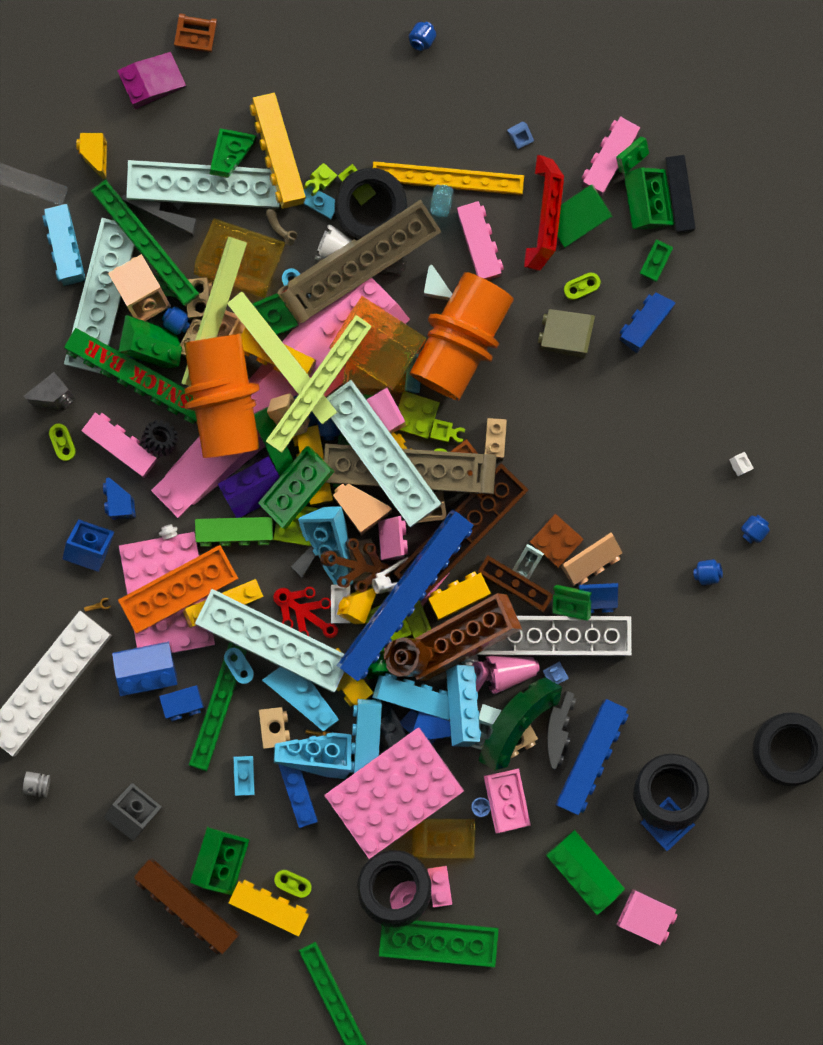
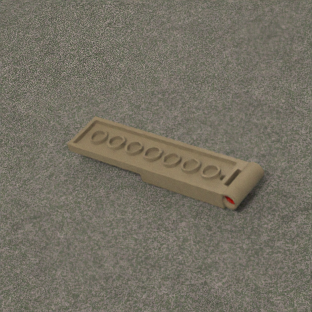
(358, 262)
(438, 468)

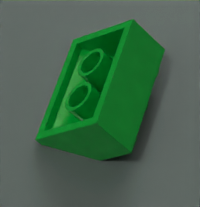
(648, 198)
(150, 343)
(219, 861)

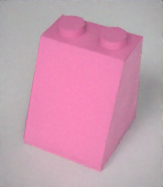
(387, 410)
(647, 917)

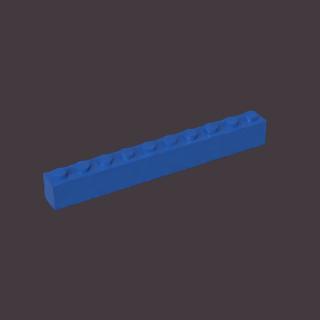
(405, 595)

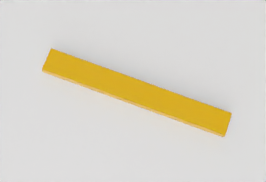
(454, 178)

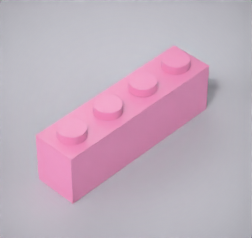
(605, 162)
(478, 240)
(118, 444)

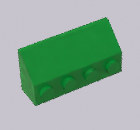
(585, 872)

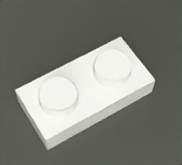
(337, 595)

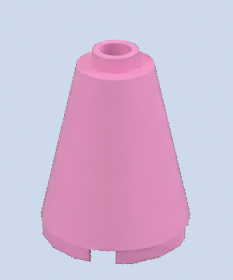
(509, 671)

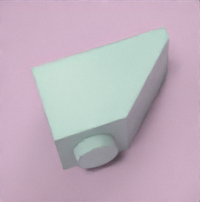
(486, 720)

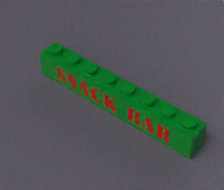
(130, 373)

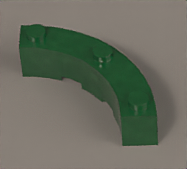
(516, 719)

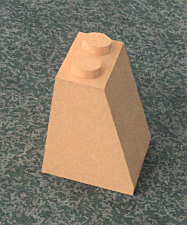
(139, 289)
(360, 507)

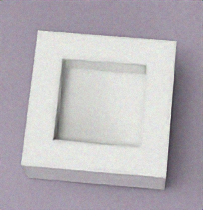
(741, 464)

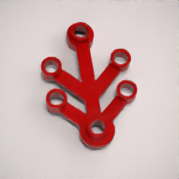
(302, 610)

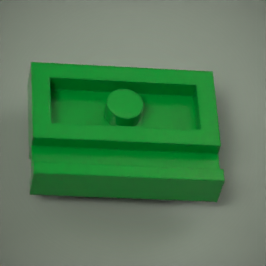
(572, 602)

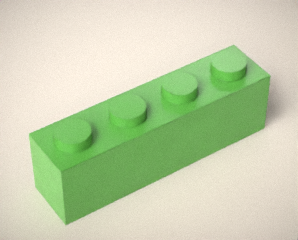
(234, 531)

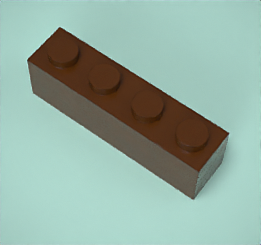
(515, 584)

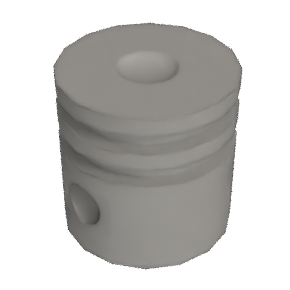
(35, 784)

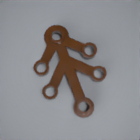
(359, 566)

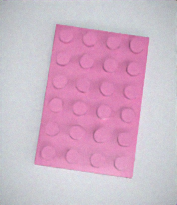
(150, 560)
(394, 793)

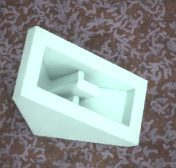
(435, 286)
(528, 561)

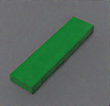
(265, 427)

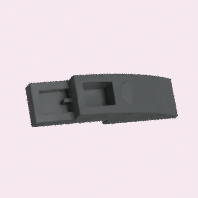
(556, 737)

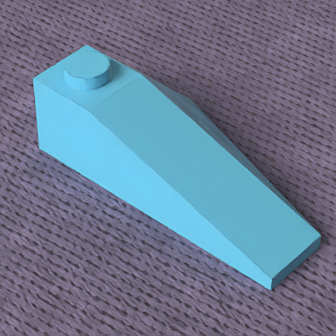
(328, 532)
(319, 755)

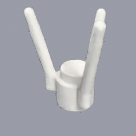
(383, 584)

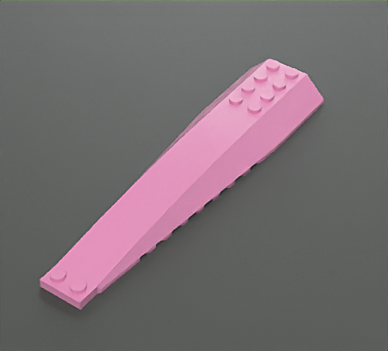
(197, 476)

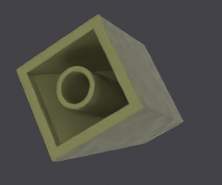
(566, 332)

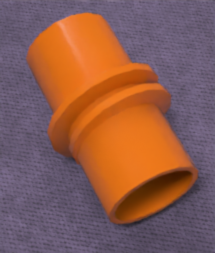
(461, 336)
(221, 396)

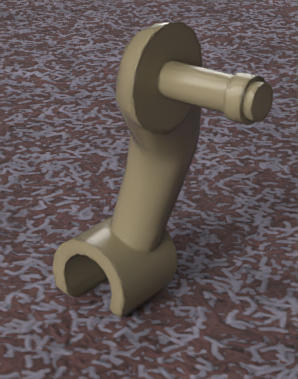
(289, 237)

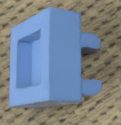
(556, 673)

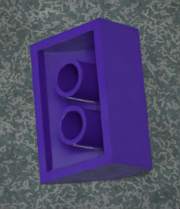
(249, 486)

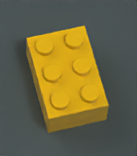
(458, 595)

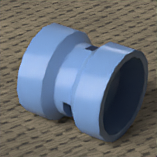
(480, 807)

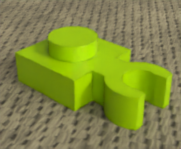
(321, 177)
(443, 431)

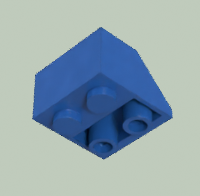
(120, 503)

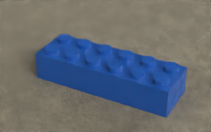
(591, 756)

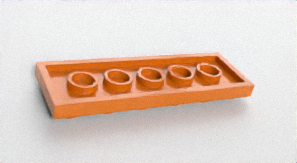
(178, 589)

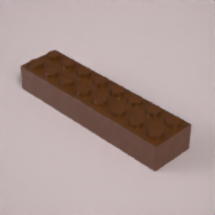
(484, 513)

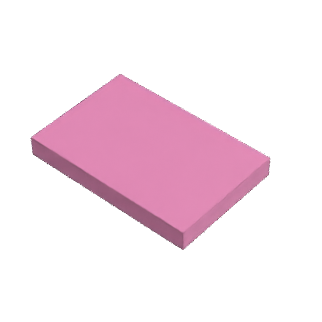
(507, 800)

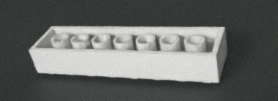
(567, 637)
(50, 681)

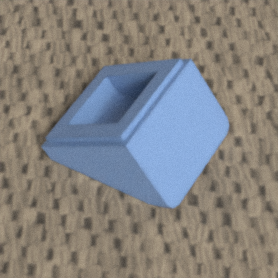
(520, 135)

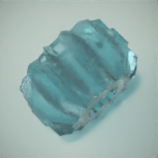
(441, 200)

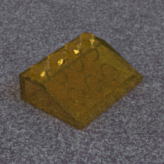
(258, 261)
(388, 345)

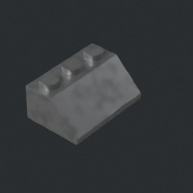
(50, 394)

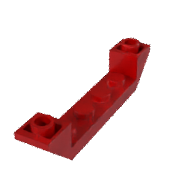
(550, 213)

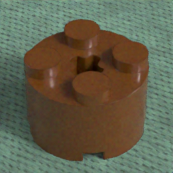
(406, 657)

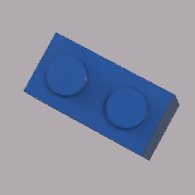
(182, 702)

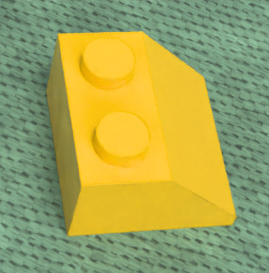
(94, 151)

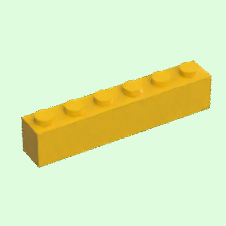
(278, 151)

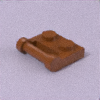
(194, 38)

